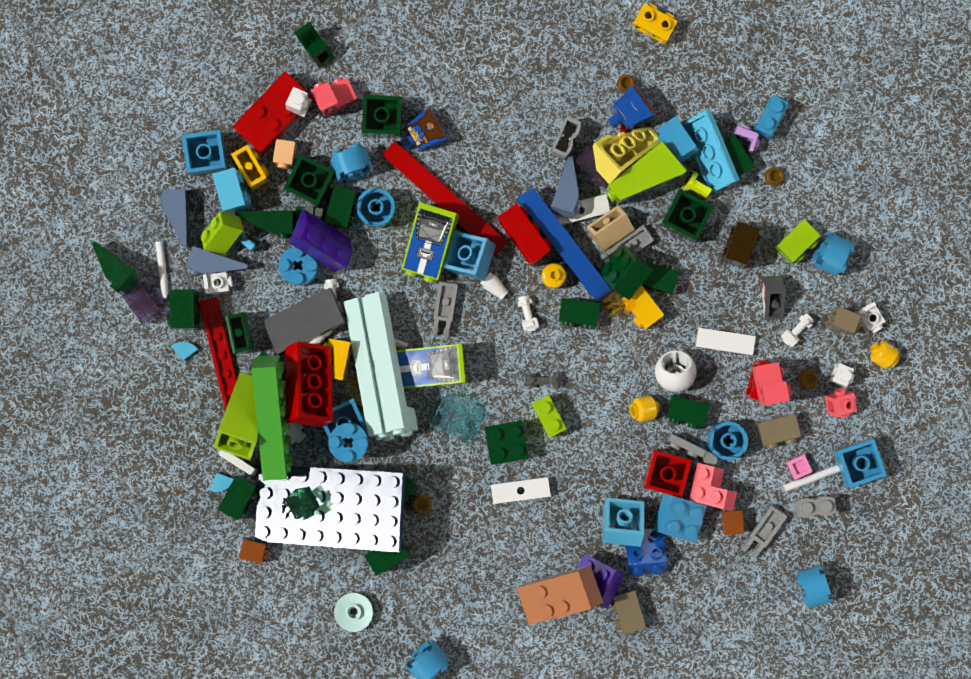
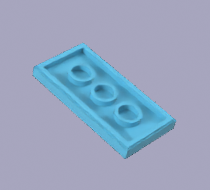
(713, 158)

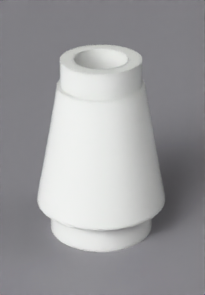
(494, 286)

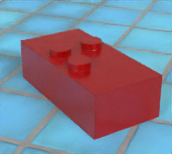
(268, 115)
(308, 384)

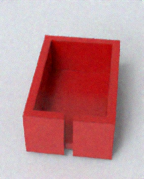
(524, 234)

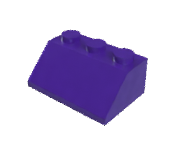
(321, 242)

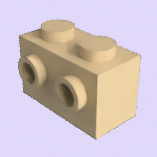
(610, 228)

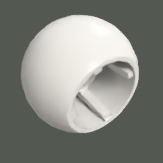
(675, 371)

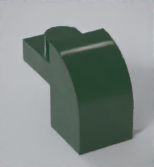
(314, 45)

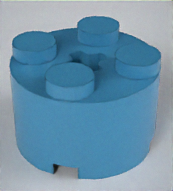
(351, 163)
(365, 207)
(832, 254)
(287, 267)
(738, 438)
(337, 441)
(815, 586)
(427, 661)

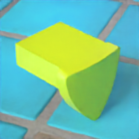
(697, 188)

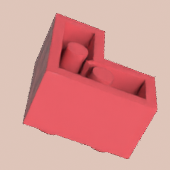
(335, 96)
(770, 385)
(707, 488)

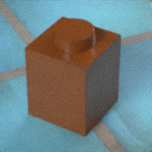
(732, 522)
(254, 551)

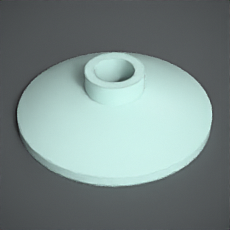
(353, 622)

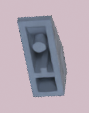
(566, 198)
(177, 211)
(208, 262)

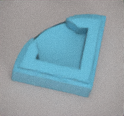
(248, 243)
(184, 349)
(221, 482)

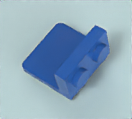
(649, 557)

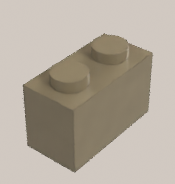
(844, 321)
(778, 430)
(628, 612)

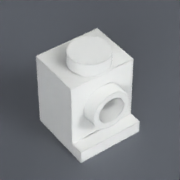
(298, 102)
(211, 288)
(866, 312)
(842, 375)
(296, 433)

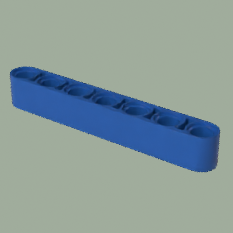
(564, 245)

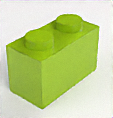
(221, 233)
(797, 241)
(548, 416)

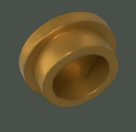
(625, 82)
(774, 176)
(808, 378)
(421, 504)

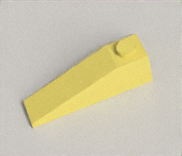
(619, 152)

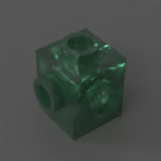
(302, 503)

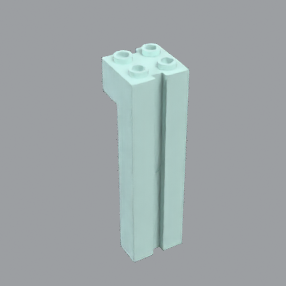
(378, 368)

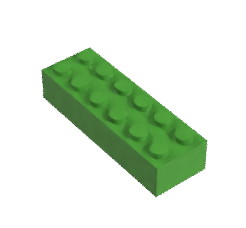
(271, 417)

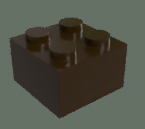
(740, 245)

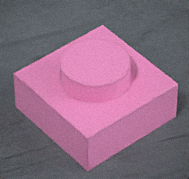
(799, 467)

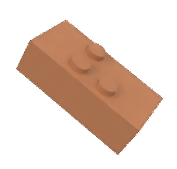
(560, 595)

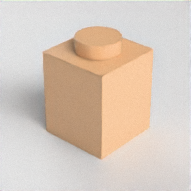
(284, 153)

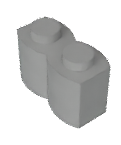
(568, 133)
(818, 505)

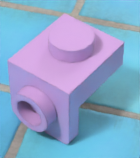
(745, 133)

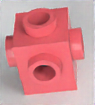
(841, 403)

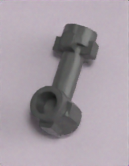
(553, 380)

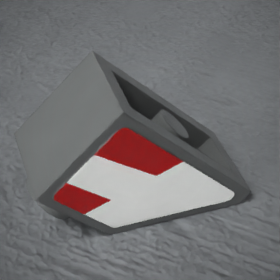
(773, 297)

